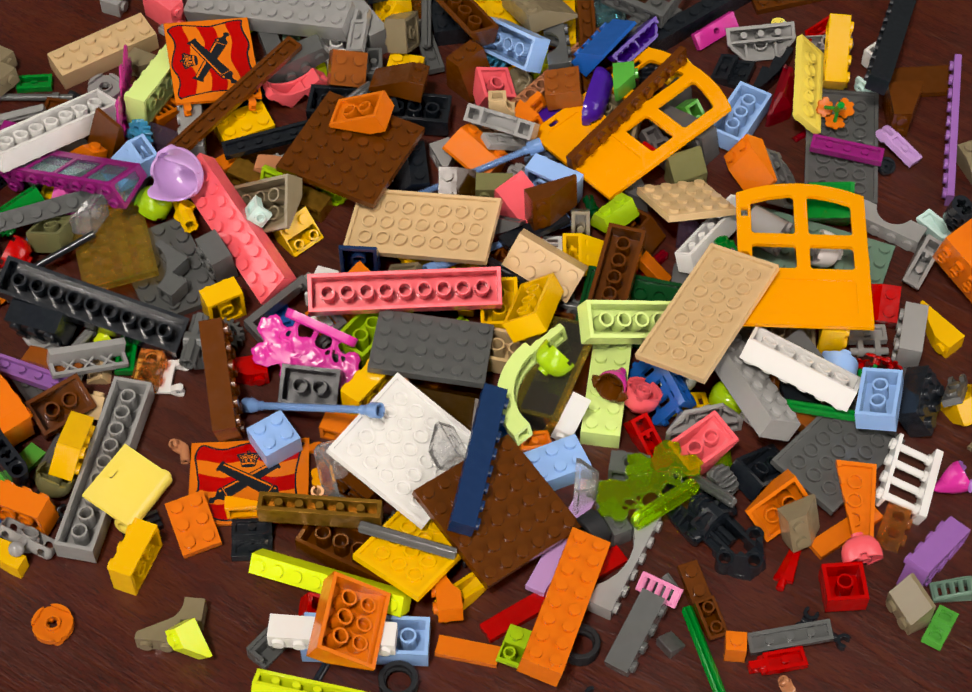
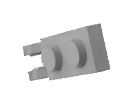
(358, 31)

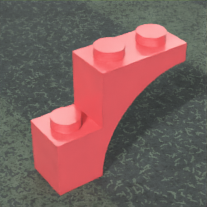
(292, 91)

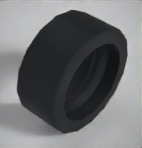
(588, 658)
(398, 666)

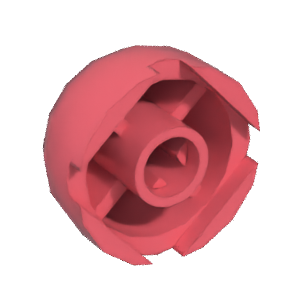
(642, 395)
(861, 548)

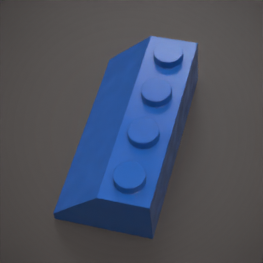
(601, 44)

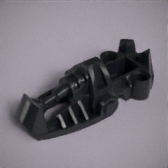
(714, 524)

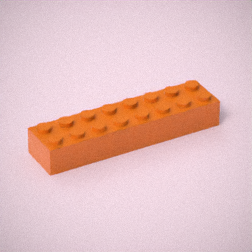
(563, 607)

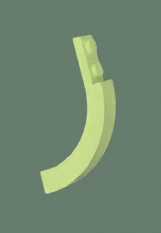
(512, 376)

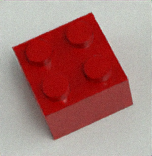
(843, 586)

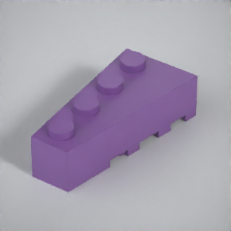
(935, 551)

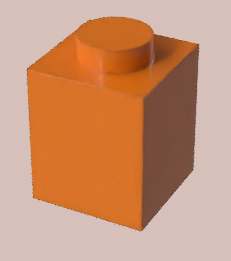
(735, 646)

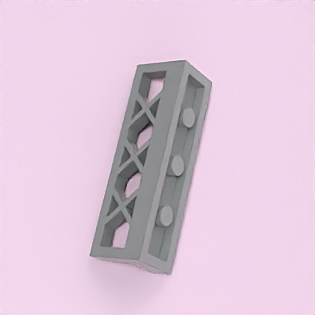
(85, 354)

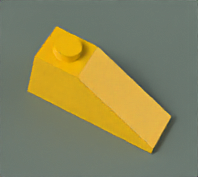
(942, 334)

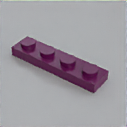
(847, 150)

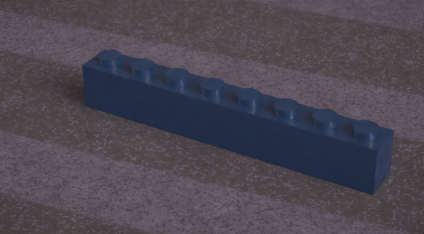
(477, 460)

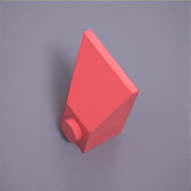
(492, 79)

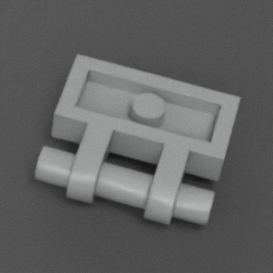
(869, 337)

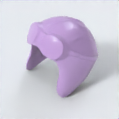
(175, 175)

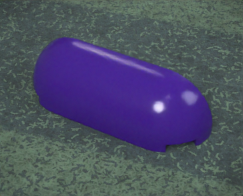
(635, 42)
(597, 96)

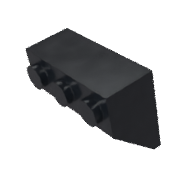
(414, 172)

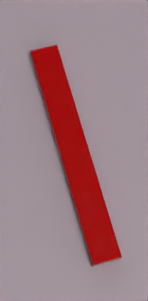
(530, 606)

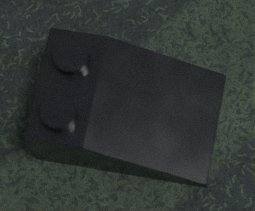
(755, 470)

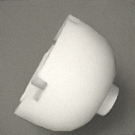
(825, 257)

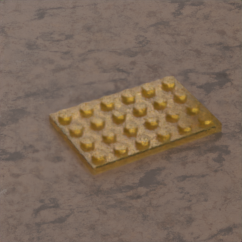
(119, 251)

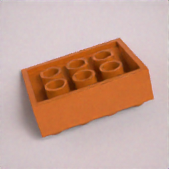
(348, 623)

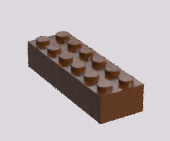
(618, 263)
(221, 380)
(334, 548)

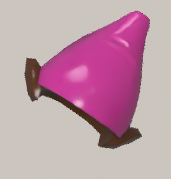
(611, 384)

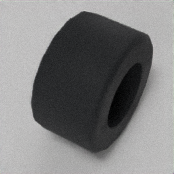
(594, 524)

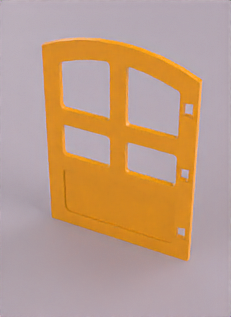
(622, 157)
(803, 294)

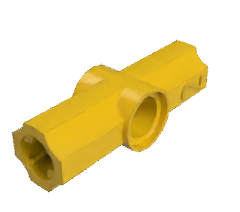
(185, 215)

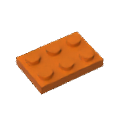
(193, 524)

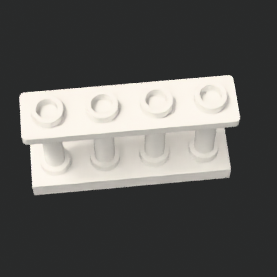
(927, 477)

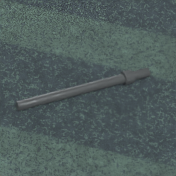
(35, 97)

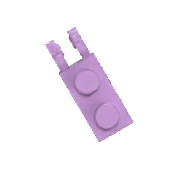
(898, 145)

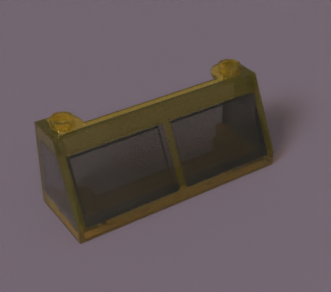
(545, 397)

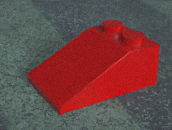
(886, 304)

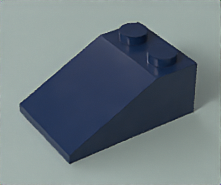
(352, 254)

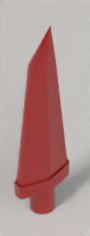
(787, 570)

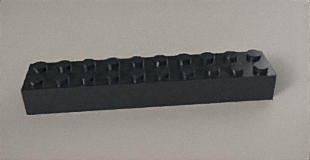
(94, 306)

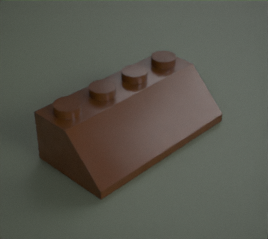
(472, 20)

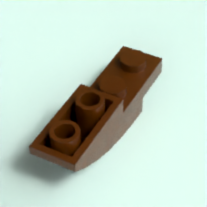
(701, 600)

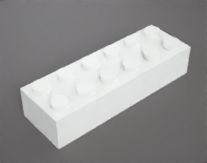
(801, 368)

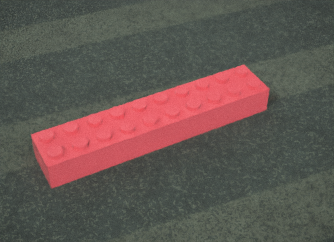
(248, 243)
(404, 291)

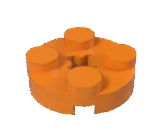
(57, 634)

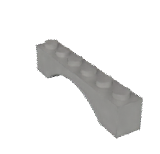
(608, 594)

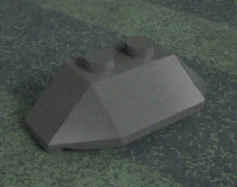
(783, 176)

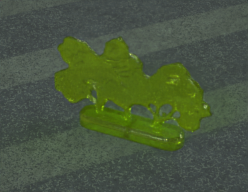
(649, 476)

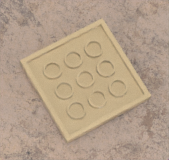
(686, 201)

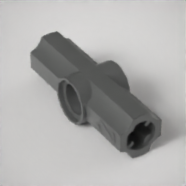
(192, 342)

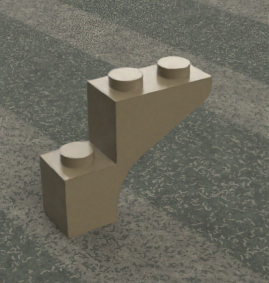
(8, 72)
(155, 636)

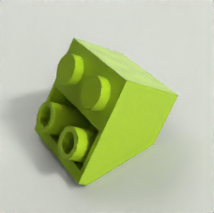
(513, 646)

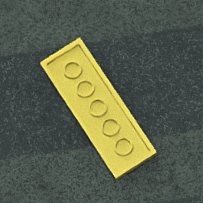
(808, 84)

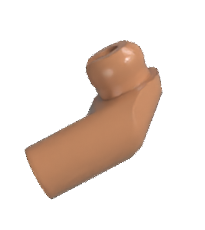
(182, 449)
(786, 684)

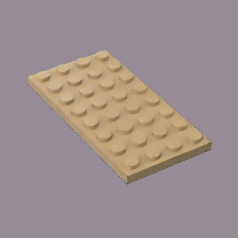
(427, 226)
(707, 312)

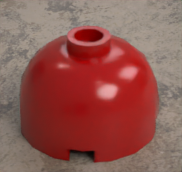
(19, 249)

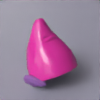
(954, 480)

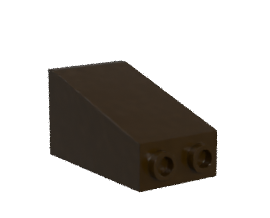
(456, 403)

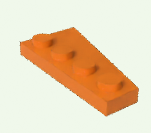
(858, 493)

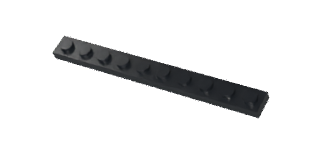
(271, 138)

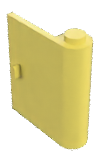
(132, 488)

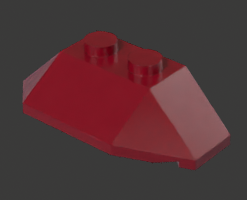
(782, 101)

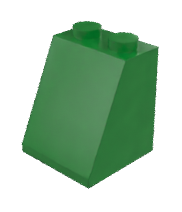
(828, 212)

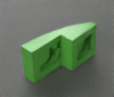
(939, 627)

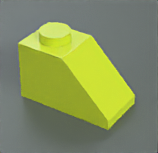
(188, 639)

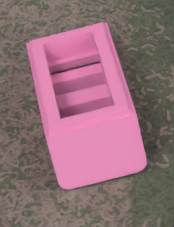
(649, 581)

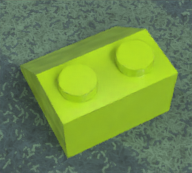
(619, 211)

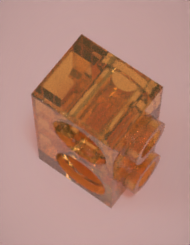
(150, 367)
(894, 528)

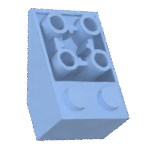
(137, 151)

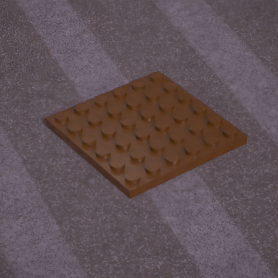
(349, 161)
(518, 517)

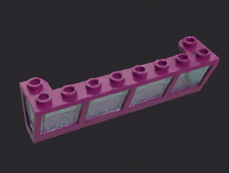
(79, 172)

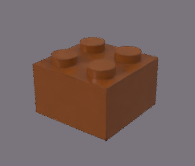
(347, 68)
(563, 88)

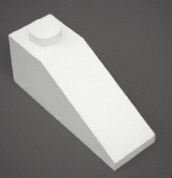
(571, 416)

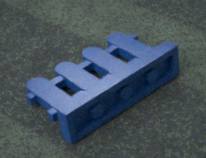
(672, 387)

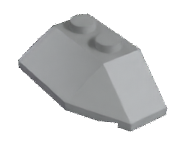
(760, 41)
(689, 417)

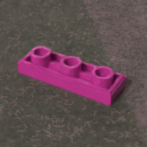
(714, 30)

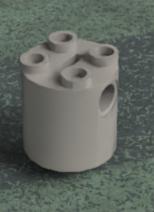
(767, 222)

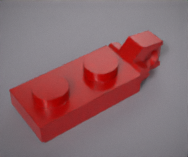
(779, 661)

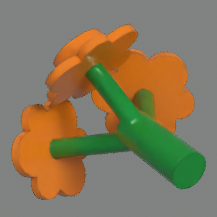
(843, 108)

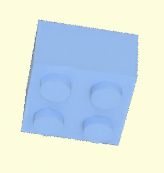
(274, 439)

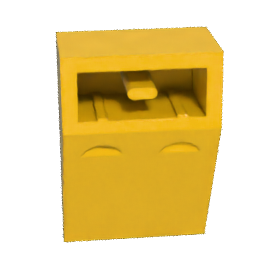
(582, 247)

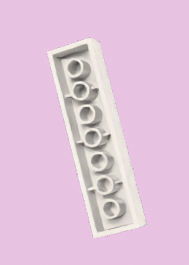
(52, 129)

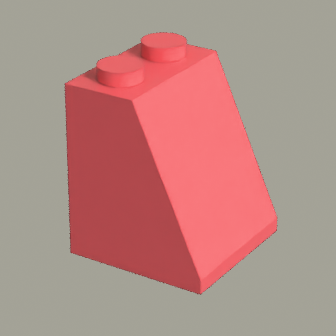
(164, 11)
(513, 195)

